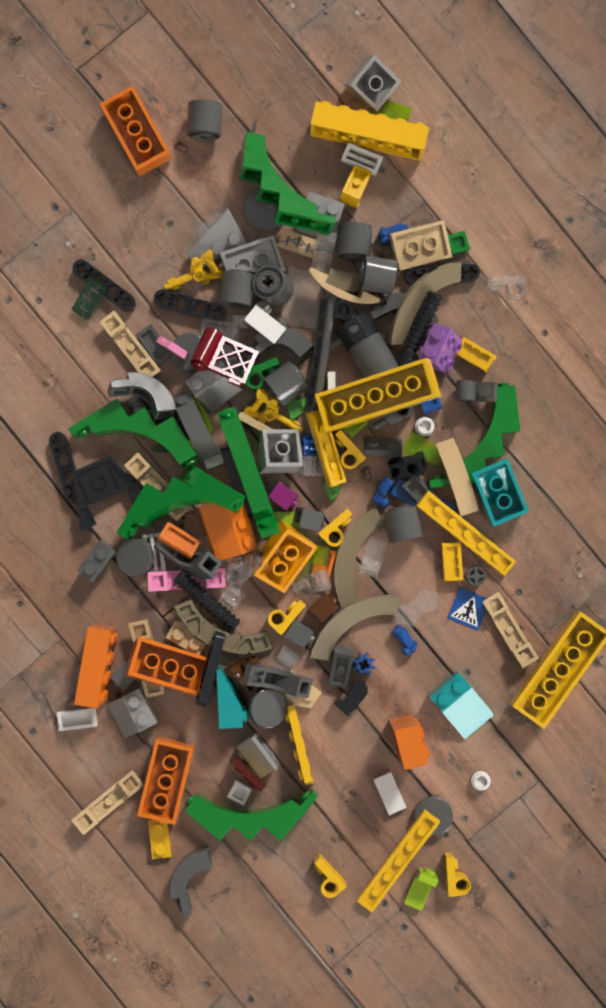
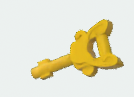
(197, 272)
(270, 412)

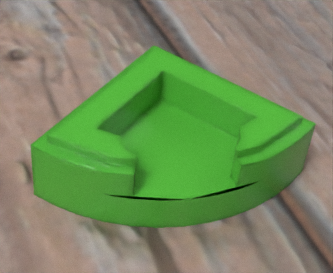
(296, 408)
(332, 492)

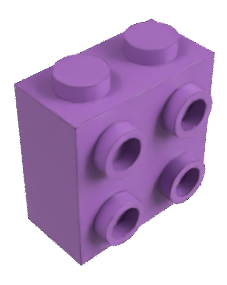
(441, 348)

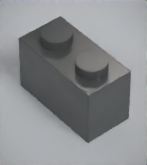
(97, 561)

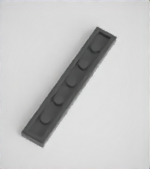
(320, 351)

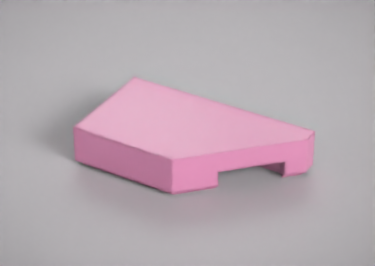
(183, 354)

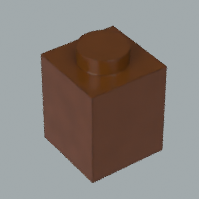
(193, 524)
(324, 606)

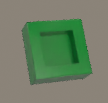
(458, 243)

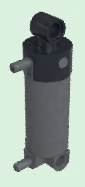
(368, 350)

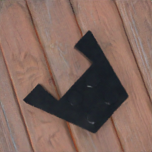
(97, 483)

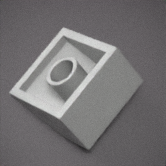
(372, 82)
(324, 206)
(212, 388)
(279, 451)
(133, 712)
(258, 755)

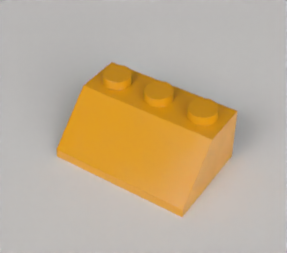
(284, 557)

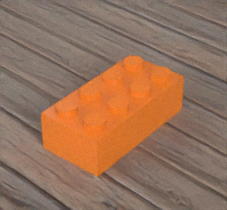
(135, 131)
(95, 666)
(165, 666)
(408, 741)
(166, 780)

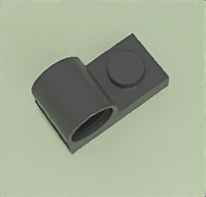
(476, 391)
(341, 666)

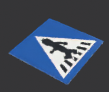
(468, 609)

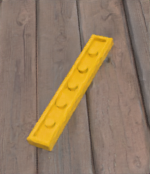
(465, 533)
(398, 860)

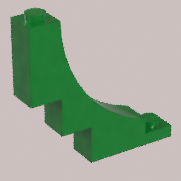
(289, 206)
(115, 420)
(503, 421)
(248, 472)
(154, 504)
(276, 819)

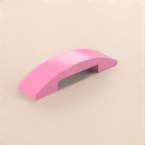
(165, 580)

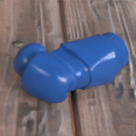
(383, 232)
(382, 491)
(404, 638)

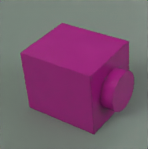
(284, 497)

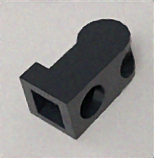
(408, 466)
(352, 698)

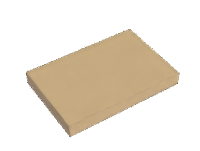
(420, 245)

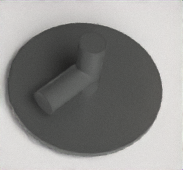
(258, 213)

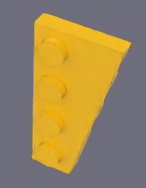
(300, 752)

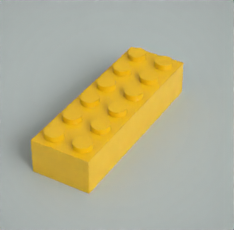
(369, 130)
(378, 395)
(559, 669)

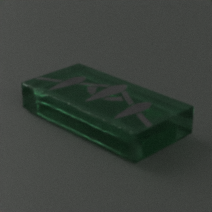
(89, 298)

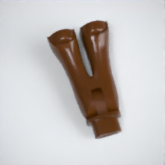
(235, 673)

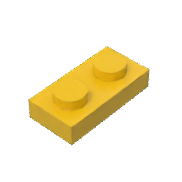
(159, 839)

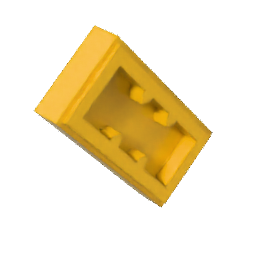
(476, 355)
(452, 561)

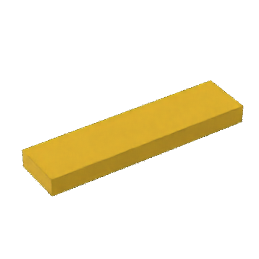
(326, 450)

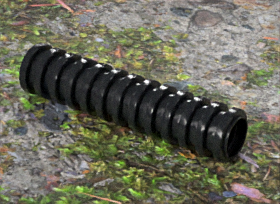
(419, 328)
(207, 601)

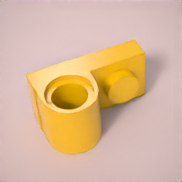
(355, 186)
(343, 441)
(342, 519)
(295, 608)
(331, 875)
(453, 877)

